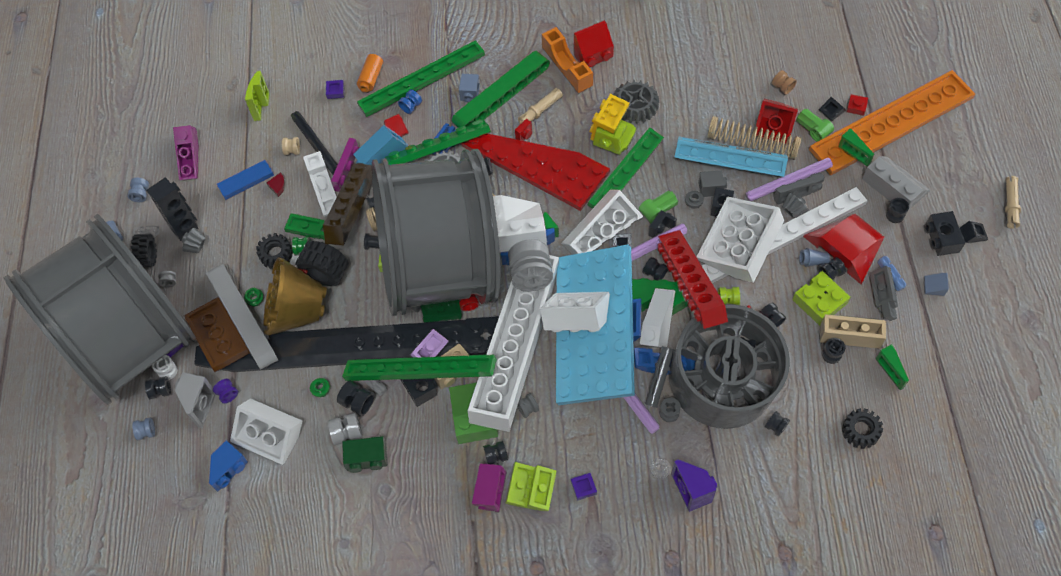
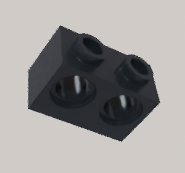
(420, 397)

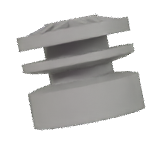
(530, 265)

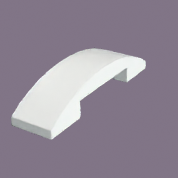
(320, 181)

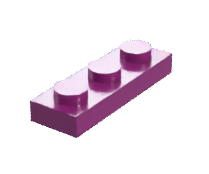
(345, 164)

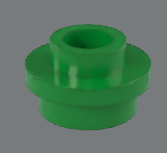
(250, 293)
(319, 392)

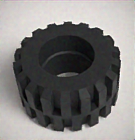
(322, 262)

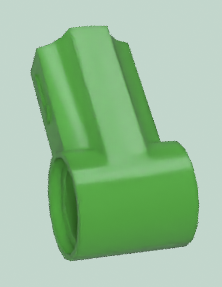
(818, 128)
(651, 208)

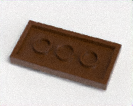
(216, 334)

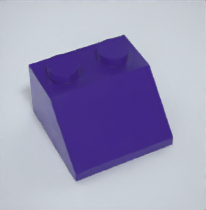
(693, 484)

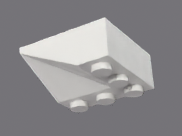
(518, 221)

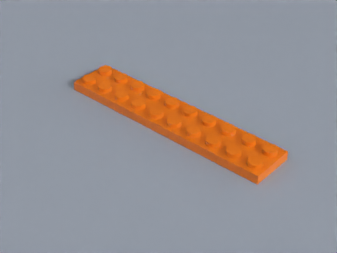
(897, 119)

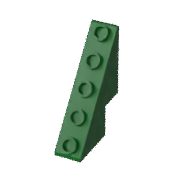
(645, 288)

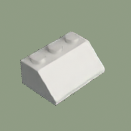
(575, 311)
(265, 430)

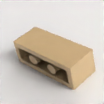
(853, 331)

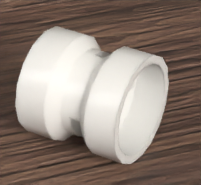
(165, 367)

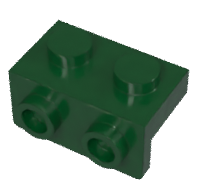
(441, 311)

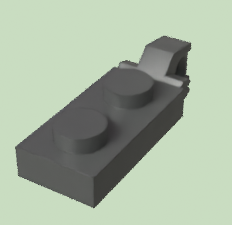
(884, 292)

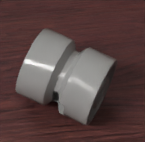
(344, 428)

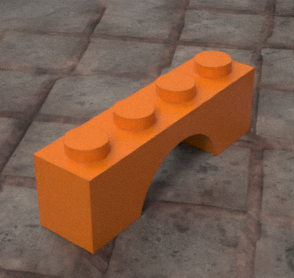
(576, 73)

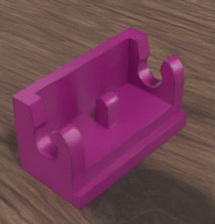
(489, 487)

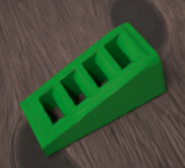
(856, 147)
(892, 366)

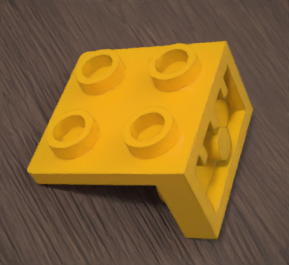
(610, 115)

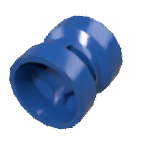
(410, 101)

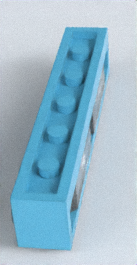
(731, 156)

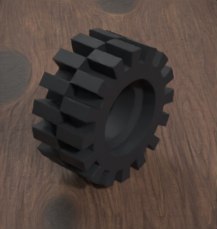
(269, 243)
(144, 249)
(854, 436)

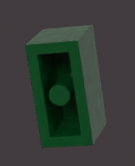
(364, 454)

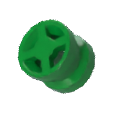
(298, 244)

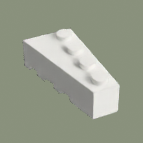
(602, 223)

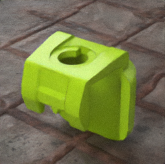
(615, 142)

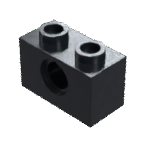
(944, 223)

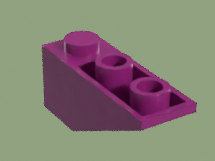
(186, 151)

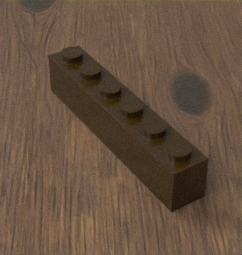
(347, 204)

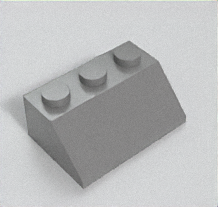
(894, 181)

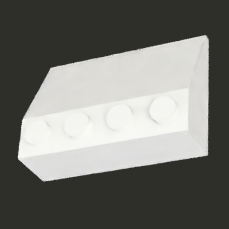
(741, 238)

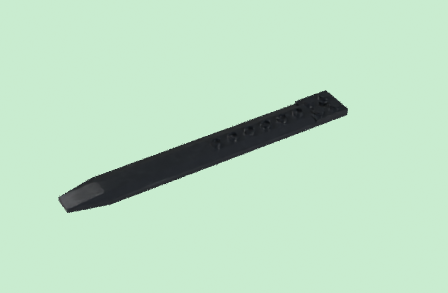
(339, 345)

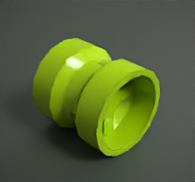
(730, 296)

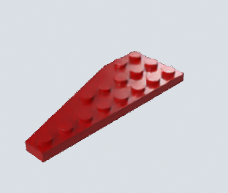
(554, 170)

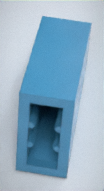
(379, 146)

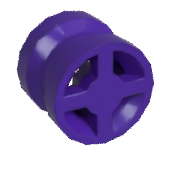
(225, 391)

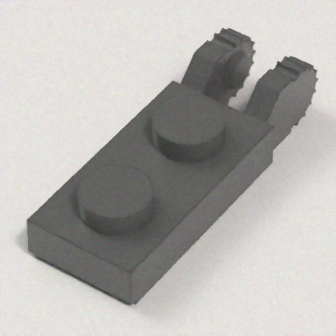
(801, 187)

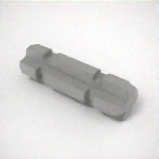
(377, 386)

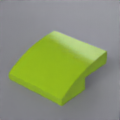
(257, 95)
(531, 487)

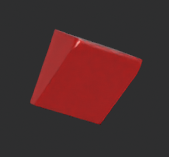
(396, 124)

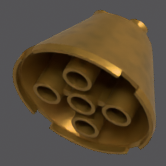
(291, 299)

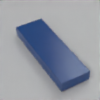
(245, 179)

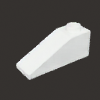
(658, 319)

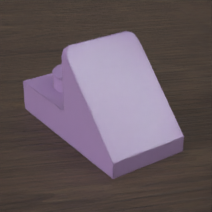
(430, 345)

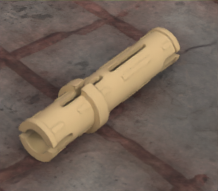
(535, 111)
(1013, 207)

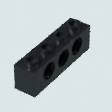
(173, 207)

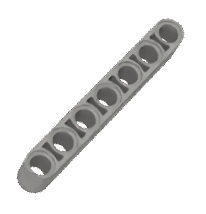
(242, 317)

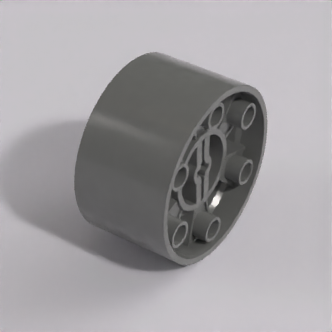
(723, 383)

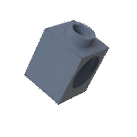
(469, 87)

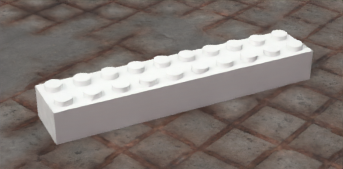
(513, 346)

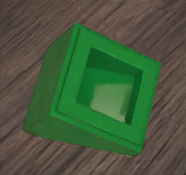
(549, 223)

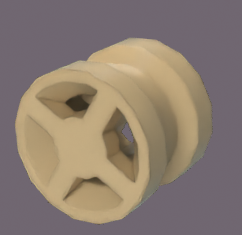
(291, 146)

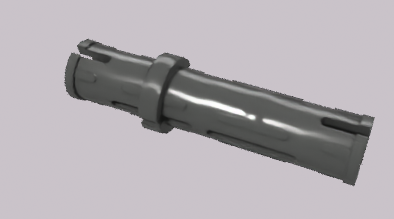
(659, 377)

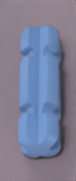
(899, 284)

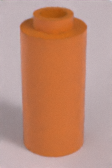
(369, 72)

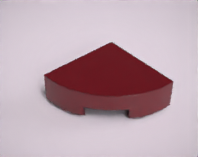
(277, 184)

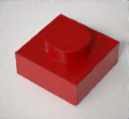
(857, 105)
(524, 130)

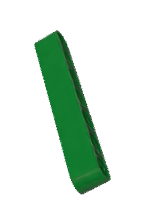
(502, 90)

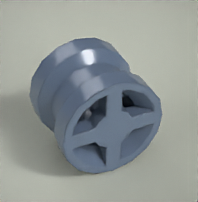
(143, 428)

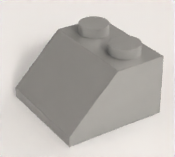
(195, 396)

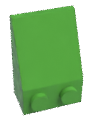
(465, 431)

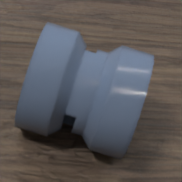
(138, 190)

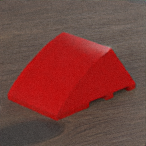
(850, 241)

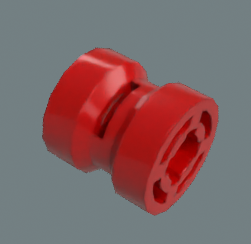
(469, 304)

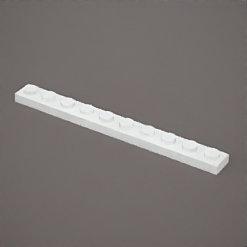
(807, 223)

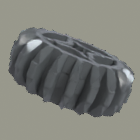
(636, 95)

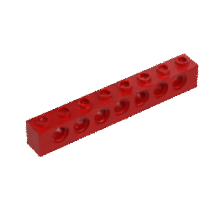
(692, 280)

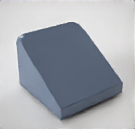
(936, 284)

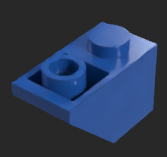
(224, 465)

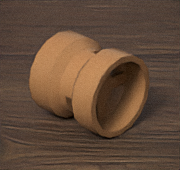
(784, 82)

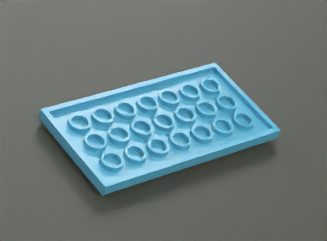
(598, 362)

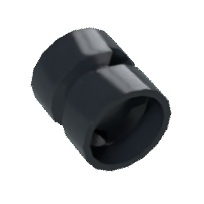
(353, 396)

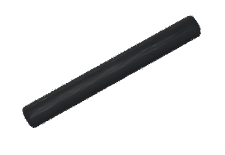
(314, 141)

